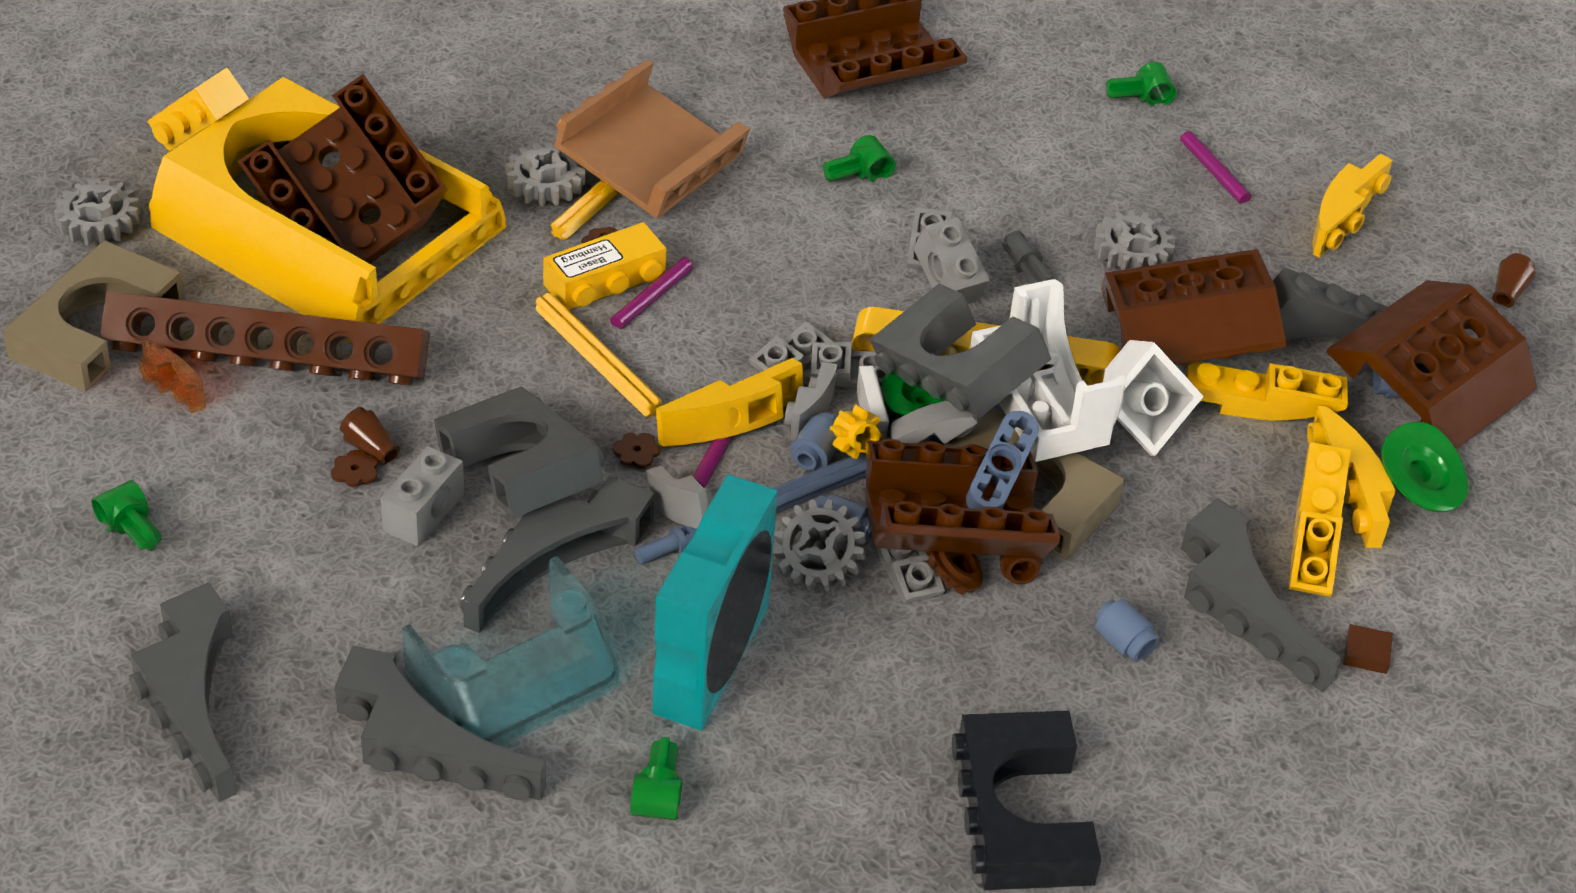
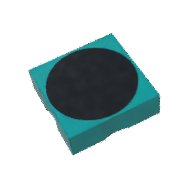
(713, 602)

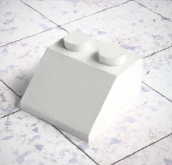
(1154, 393)

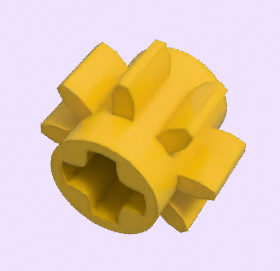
(855, 430)

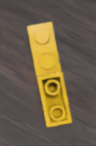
(1346, 200)
(1273, 396)
(729, 409)
(1367, 482)
(1319, 520)

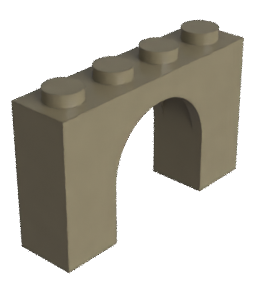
(54, 347)
(1084, 488)

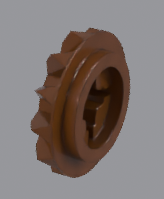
(963, 575)

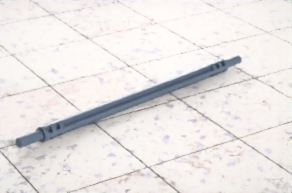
(788, 495)

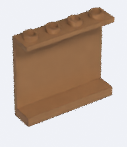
(645, 142)

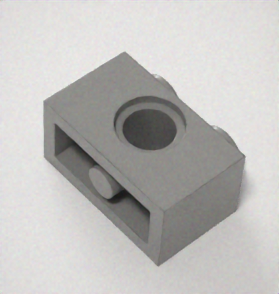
(951, 259)
(422, 496)

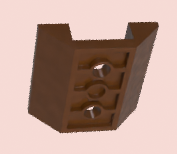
(865, 44)
(375, 170)
(1198, 306)
(1468, 377)
(921, 502)

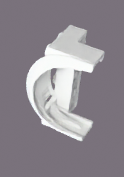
(1066, 409)

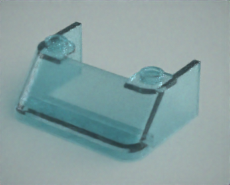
(528, 682)

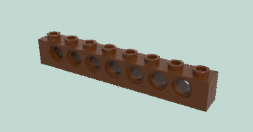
(126, 311)

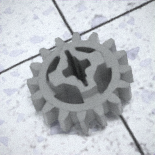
(544, 175)
(97, 211)
(1133, 241)
(832, 535)

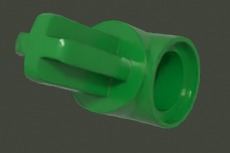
(1150, 85)
(866, 159)
(127, 512)
(658, 786)

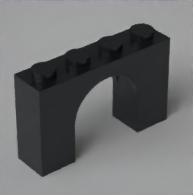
(1008, 848)

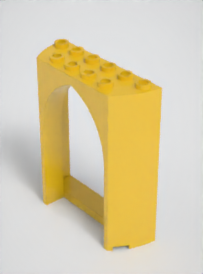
(216, 219)

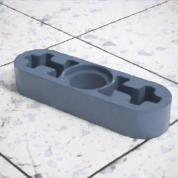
(1001, 447)

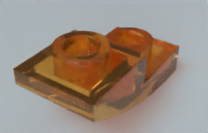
(172, 374)

